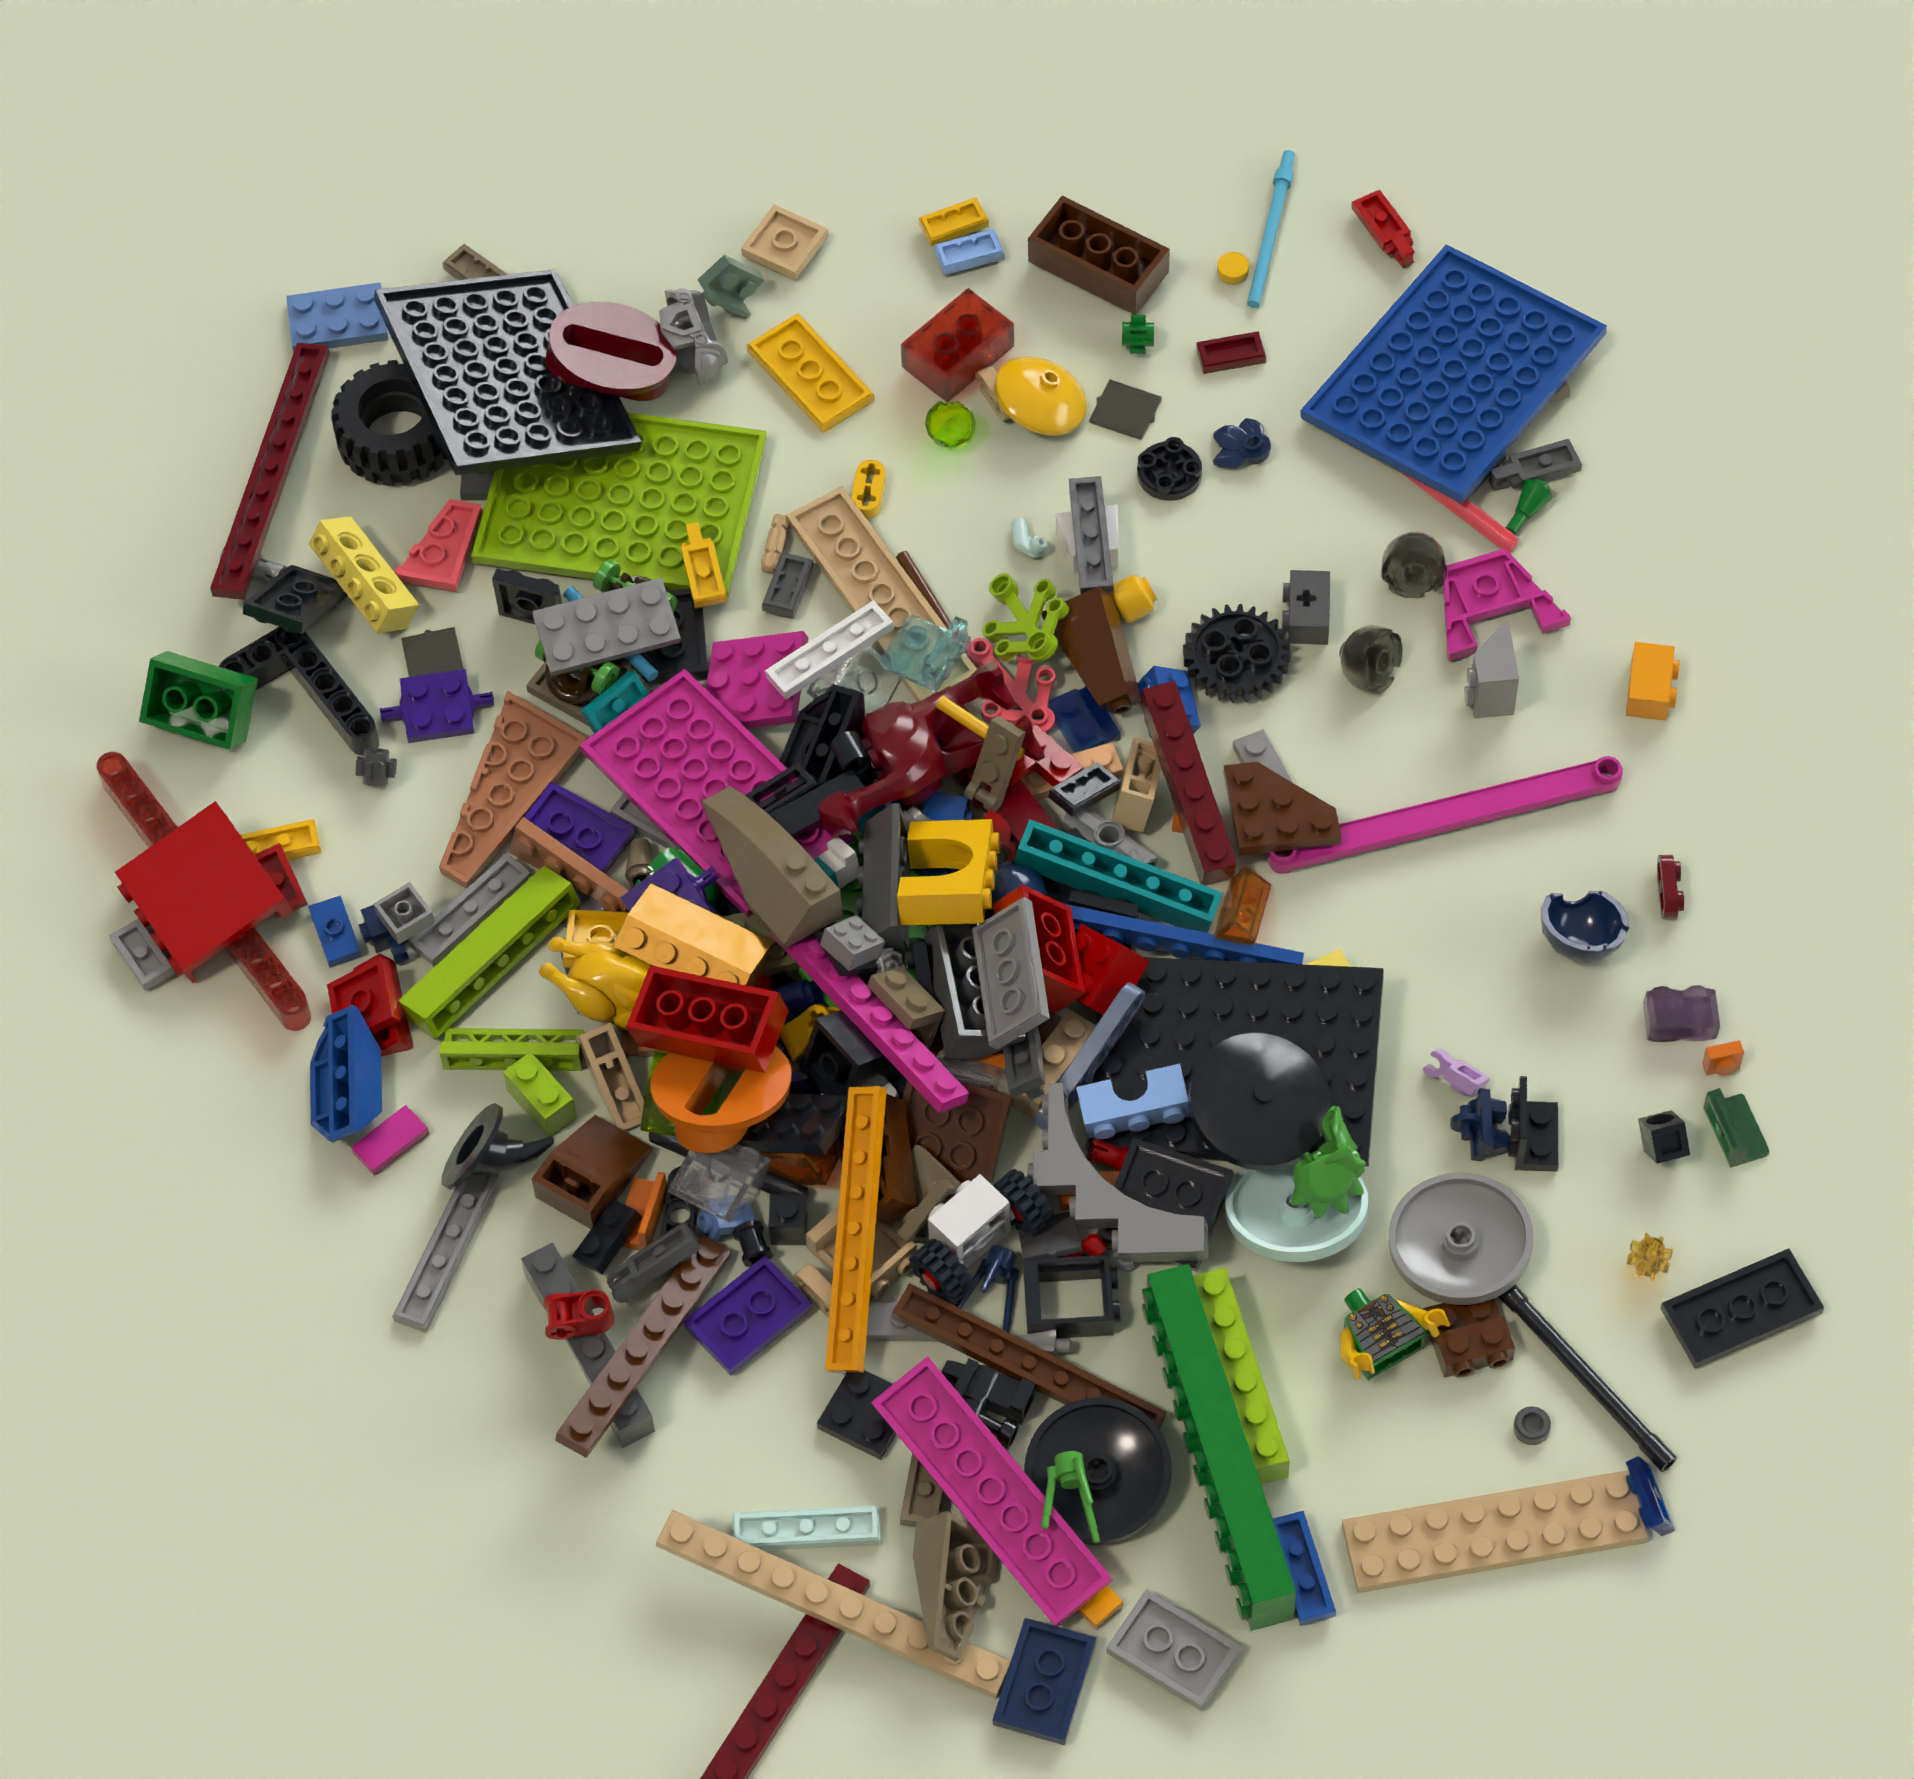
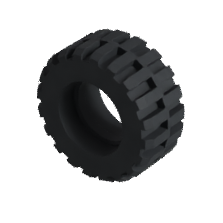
(377, 455)

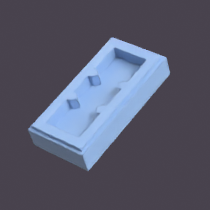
(969, 251)

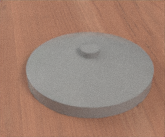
(1460, 1238)

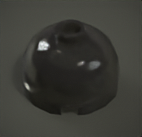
(1414, 565)
(1370, 656)

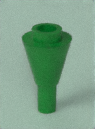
(1533, 497)

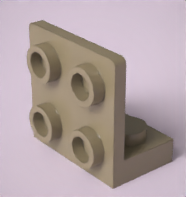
(932, 1186)

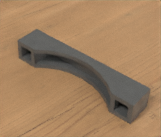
(549, 1276)

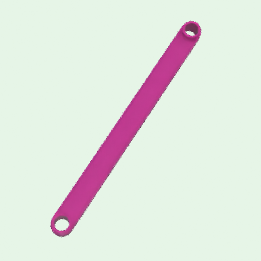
(1458, 812)

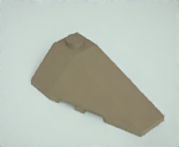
(951, 1578)

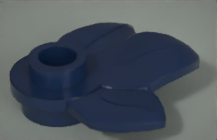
(1241, 444)

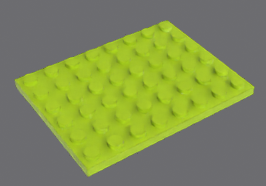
(627, 504)

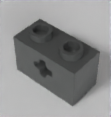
(1308, 607)

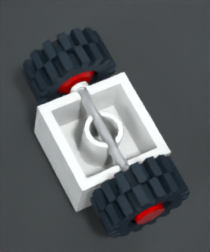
(971, 1225)

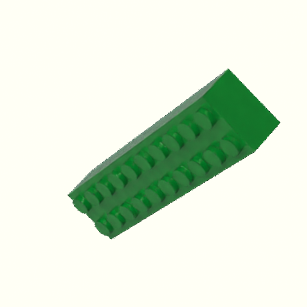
(1219, 1448)

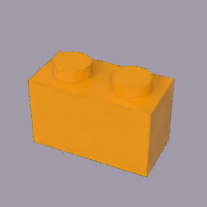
(1650, 681)

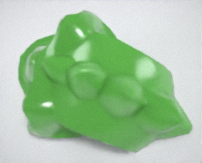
(1331, 1171)

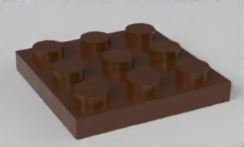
(963, 1137)

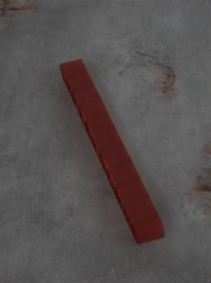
(244, 949)

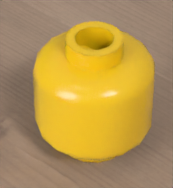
(1133, 598)

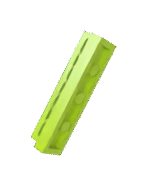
(501, 1055)

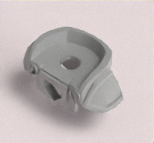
(693, 336)

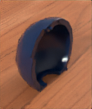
(1585, 927)

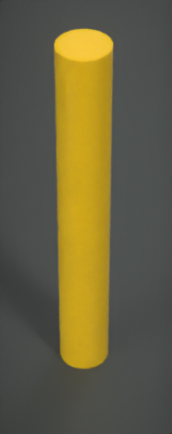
(966, 719)

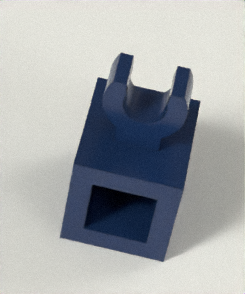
(375, 932)

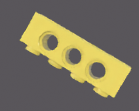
(364, 574)

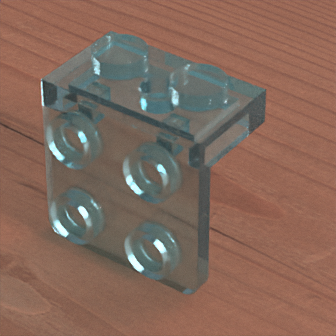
(926, 651)

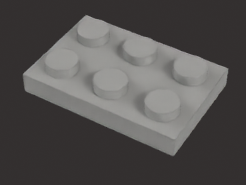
(1173, 1649)

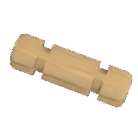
(775, 543)

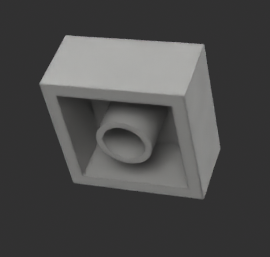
(404, 913)
(852, 942)

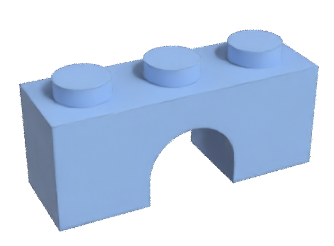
(1108, 1114)

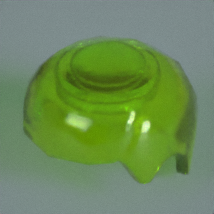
(951, 425)

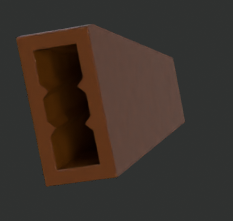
(1098, 650)

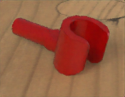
(1092, 1245)

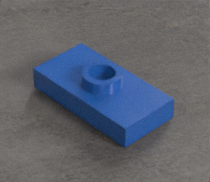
(335, 931)

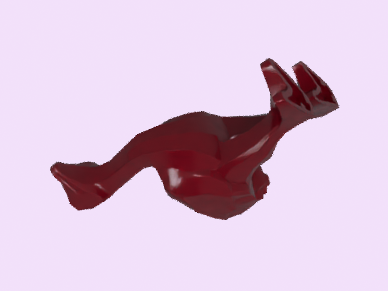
(908, 756)

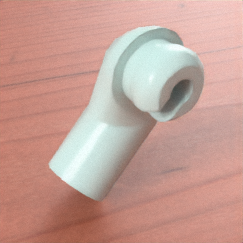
(1023, 542)

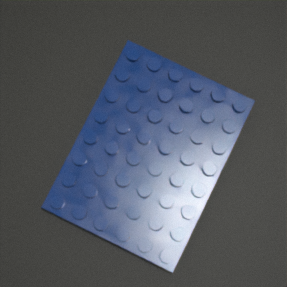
(1453, 373)

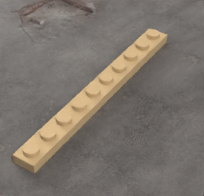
(826, 1601)

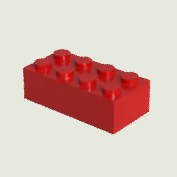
(707, 1018)

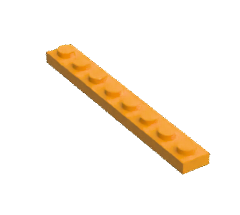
(855, 1230)

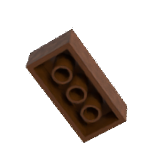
(1098, 255)

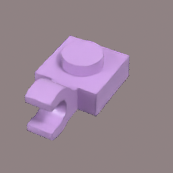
(1462, 1076)

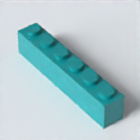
(1117, 876)

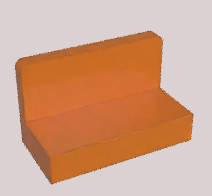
(648, 1200)

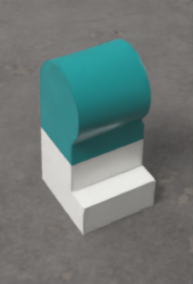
(839, 862)

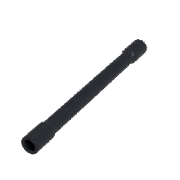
(1647, 1441)

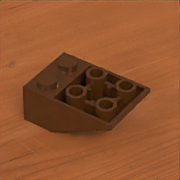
(589, 1170)

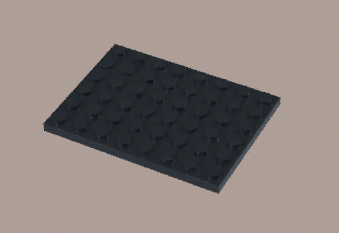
(484, 374)
(1202, 1002)

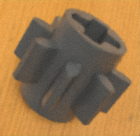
(376, 767)

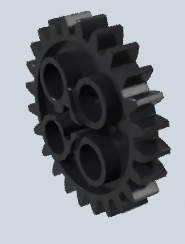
(1236, 653)

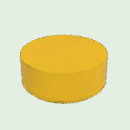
(1233, 267)

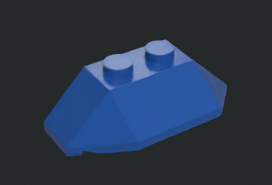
(345, 1076)

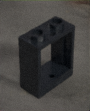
(1064, 1270)

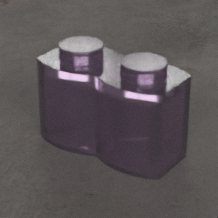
(1681, 1014)

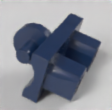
(1476, 1125)

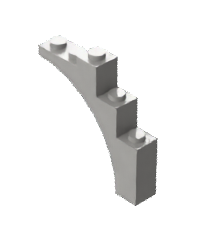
(1142, 1231)

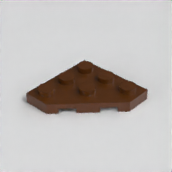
(1275, 812)

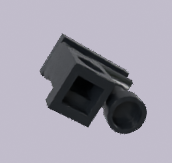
(993, 1392)

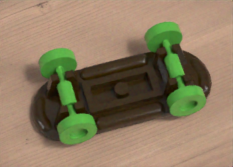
(589, 682)

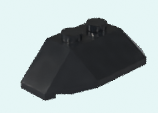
(816, 727)

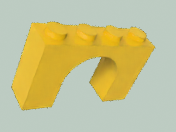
(956, 896)

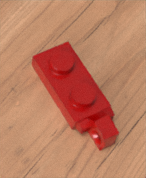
(1385, 226)

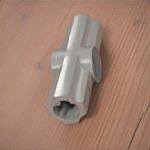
(1098, 830)

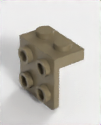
(908, 1002)

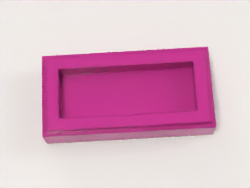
(389, 1140)

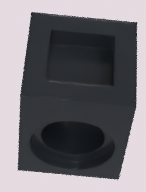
(1664, 1136)

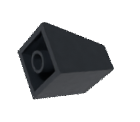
(844, 1057)

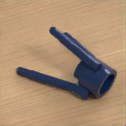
(996, 1269)

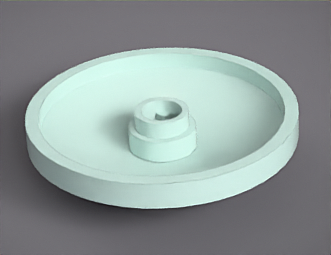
(1270, 1226)

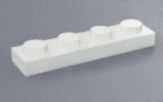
(829, 649)

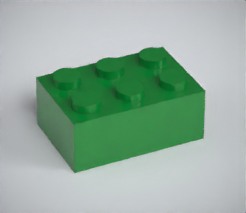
(198, 700)

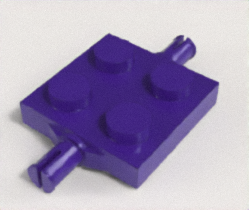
(437, 706)
(678, 881)

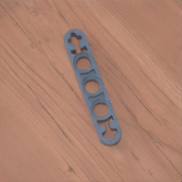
(1098, 1045)

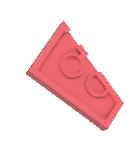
(444, 549)

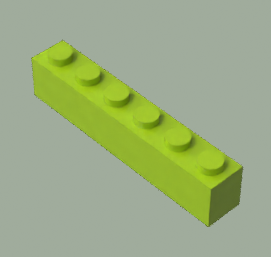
(489, 952)
(1243, 1375)

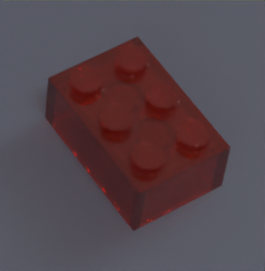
(957, 345)

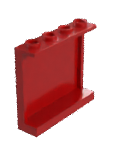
(200, 889)

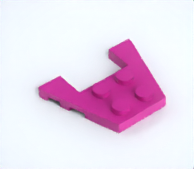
(1489, 588)

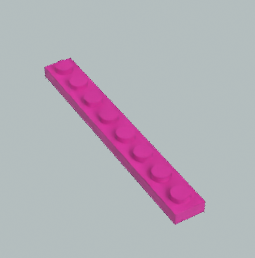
(881, 1027)

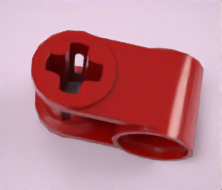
(575, 1314)

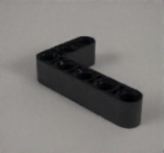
(294, 658)

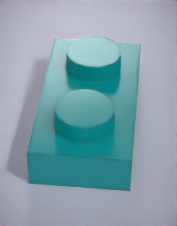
(614, 701)

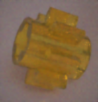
(1646, 1264)

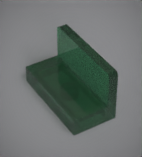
(1735, 1128)

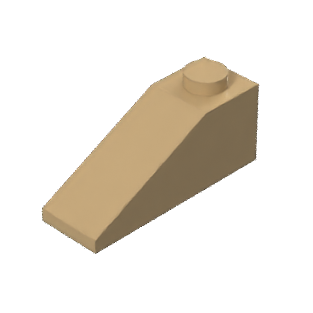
(1137, 786)
(612, 1075)

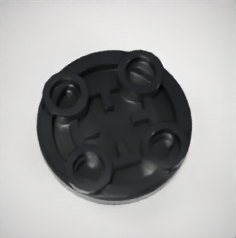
(1169, 470)

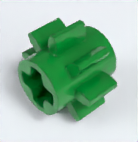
(1138, 334)

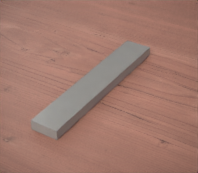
(445, 1251)

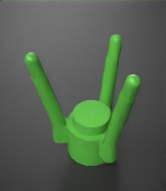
(1071, 1474)

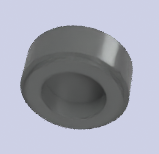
(1532, 1425)

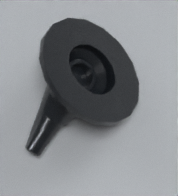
(488, 1150)

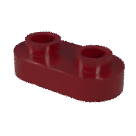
(1667, 877)

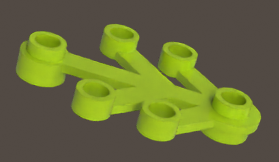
(1040, 643)

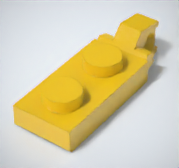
(702, 569)

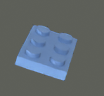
(336, 317)

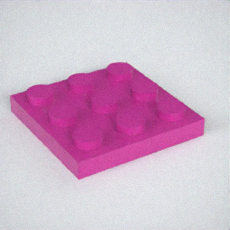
(740, 681)

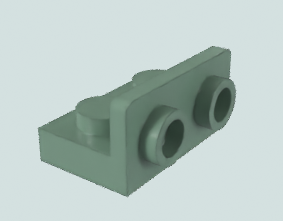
(729, 284)

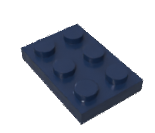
(1044, 1681)

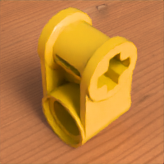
(798, 1031)

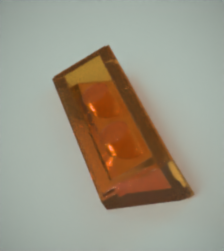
(1243, 908)

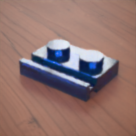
(1083, 720)

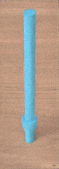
(1282, 181)

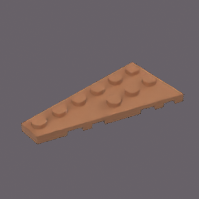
(514, 770)

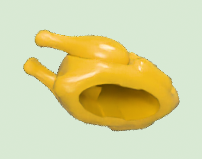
(600, 981)

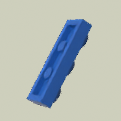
(1312, 1592)

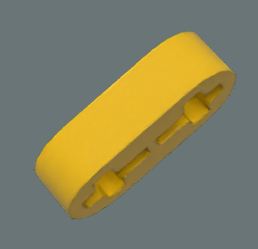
(875, 490)

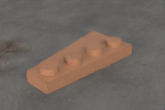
(541, 849)

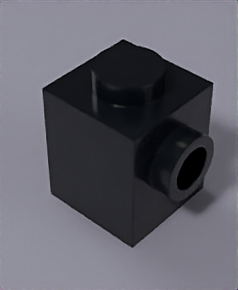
(788, 1219)

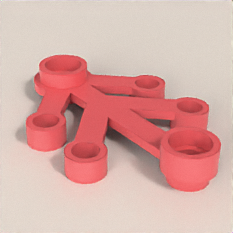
(1017, 688)

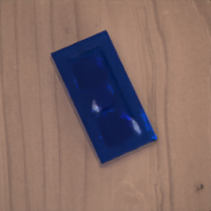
(1643, 1483)

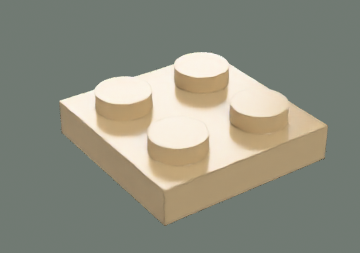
(784, 242)

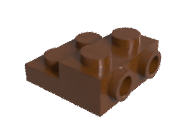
(1473, 1340)

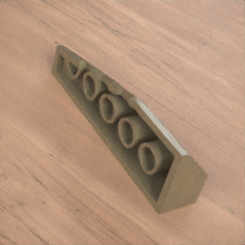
(772, 869)

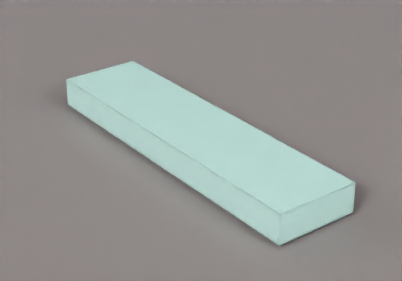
(808, 1527)

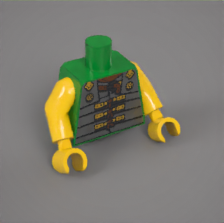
(1384, 1332)

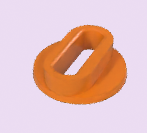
(686, 1085)

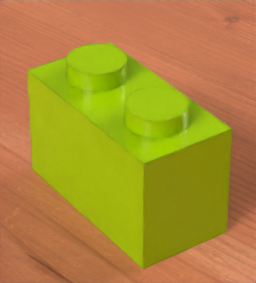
(540, 1094)

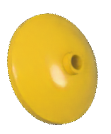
(1040, 395)

